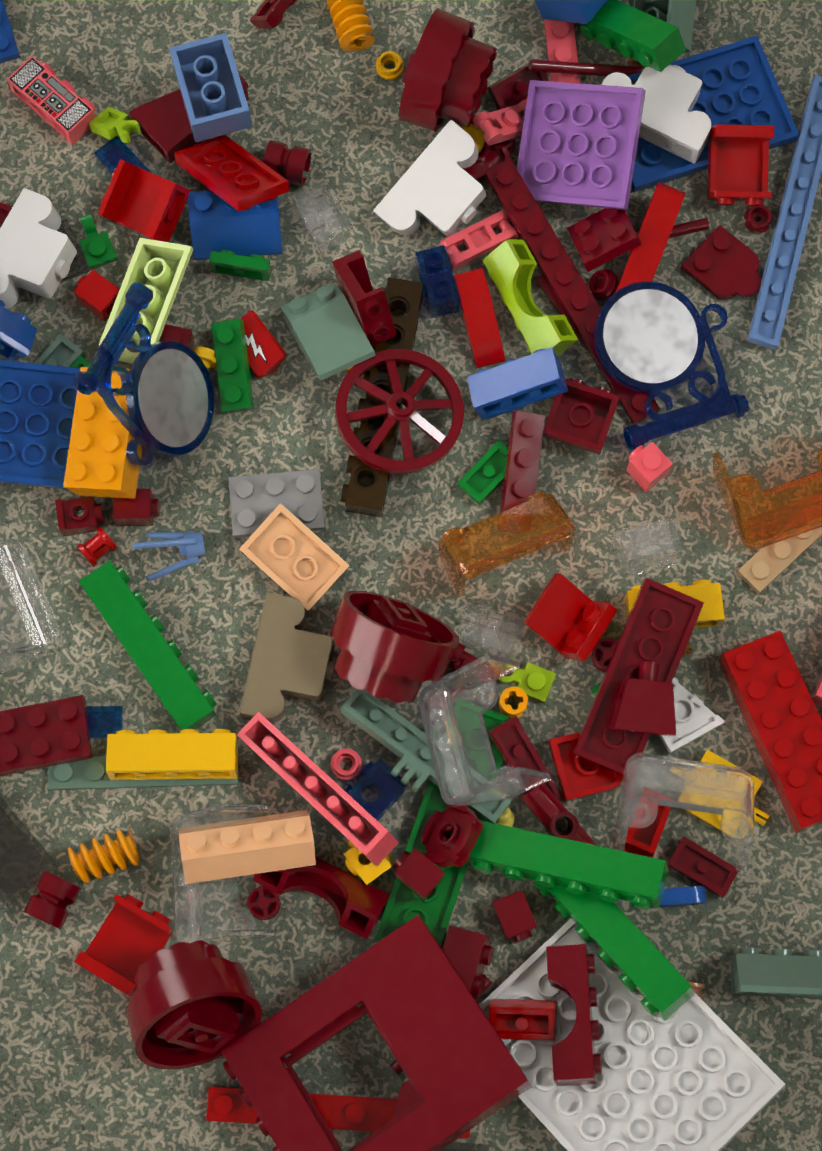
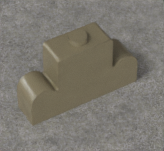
(285, 660)

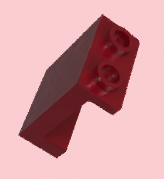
(367, 304)

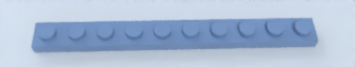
(790, 226)

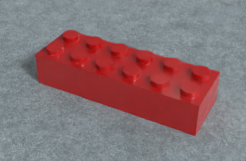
(781, 723)

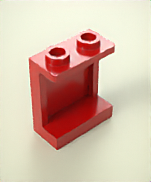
(739, 164)

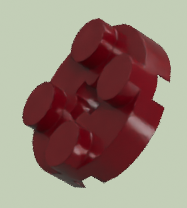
(457, 849)

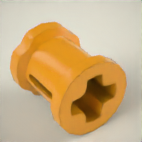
(519, 695)

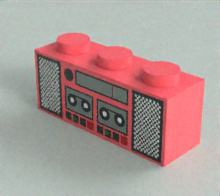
(52, 99)

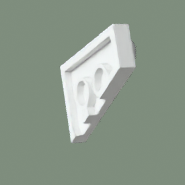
(691, 718)

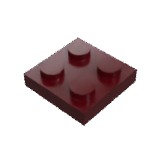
(603, 237)

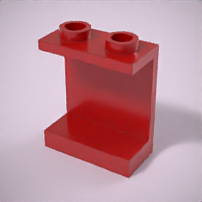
(143, 201)
(124, 943)

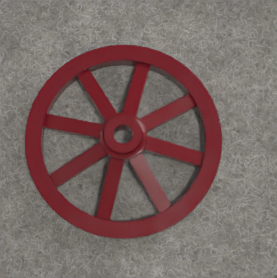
(399, 416)

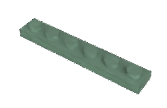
(92, 775)

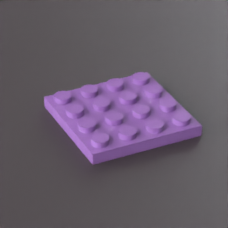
(580, 143)

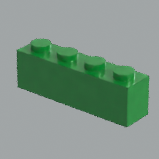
(635, 34)

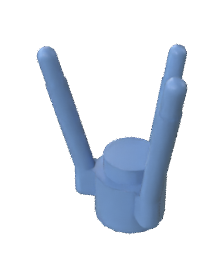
(189, 543)

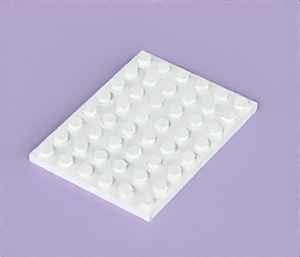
(661, 1081)

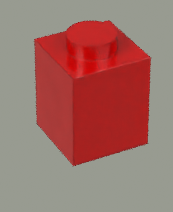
(96, 294)

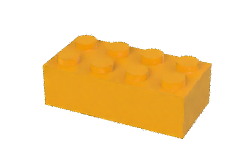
(97, 449)

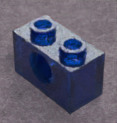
(438, 280)
(379, 777)

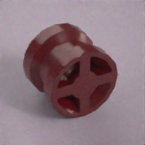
(607, 648)
(261, 898)

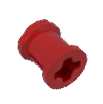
(97, 547)

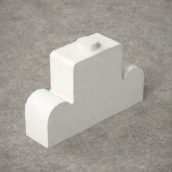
(668, 108)
(436, 186)
(32, 249)

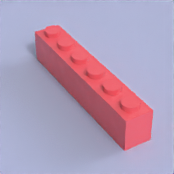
(318, 789)

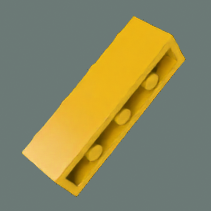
(172, 755)

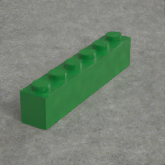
(148, 648)
(570, 864)
(624, 947)

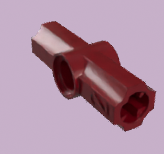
(548, 809)

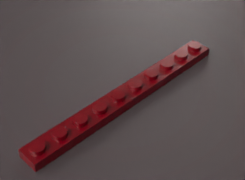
(559, 273)

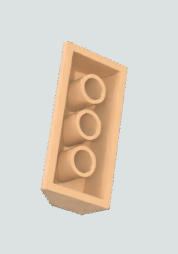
(247, 846)

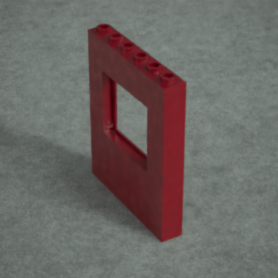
(425, 1021)

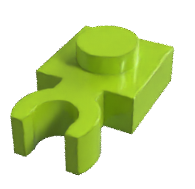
(114, 123)
(533, 680)

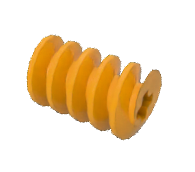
(351, 24)
(104, 856)

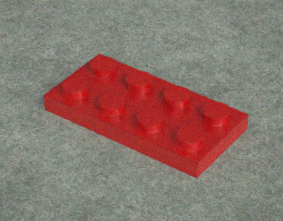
(231, 172)

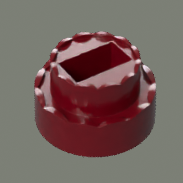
(446, 73)
(390, 645)
(189, 1006)

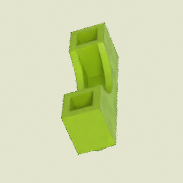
(512, 270)

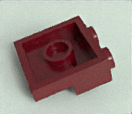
(581, 416)

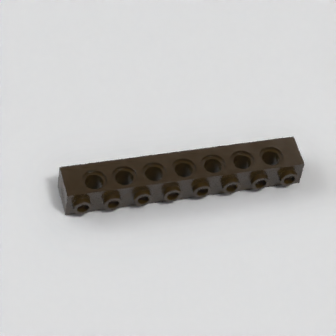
(371, 500)

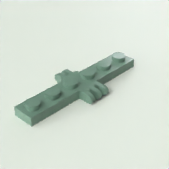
(408, 744)

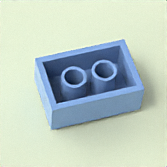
(210, 87)

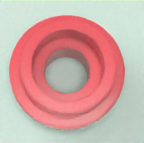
(346, 774)

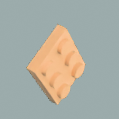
(294, 557)

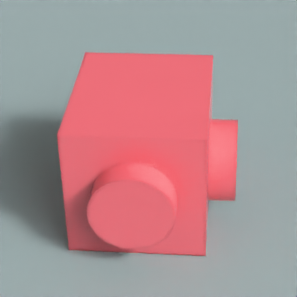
(648, 466)

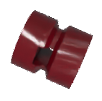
(288, 162)
(52, 899)

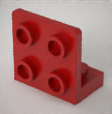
(569, 618)

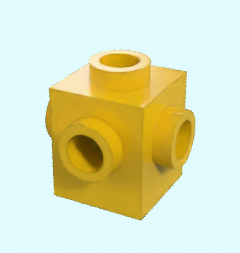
(360, 865)

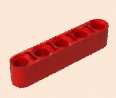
(653, 235)

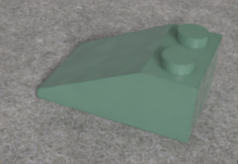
(327, 331)

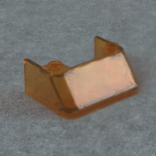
(772, 513)
(504, 538)

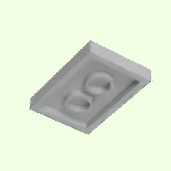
(259, 495)

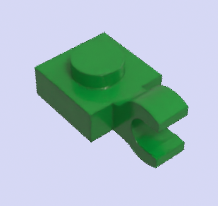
(96, 247)

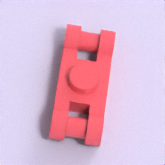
(502, 123)
(478, 239)

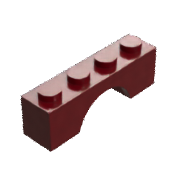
(355, 903)
(575, 1056)

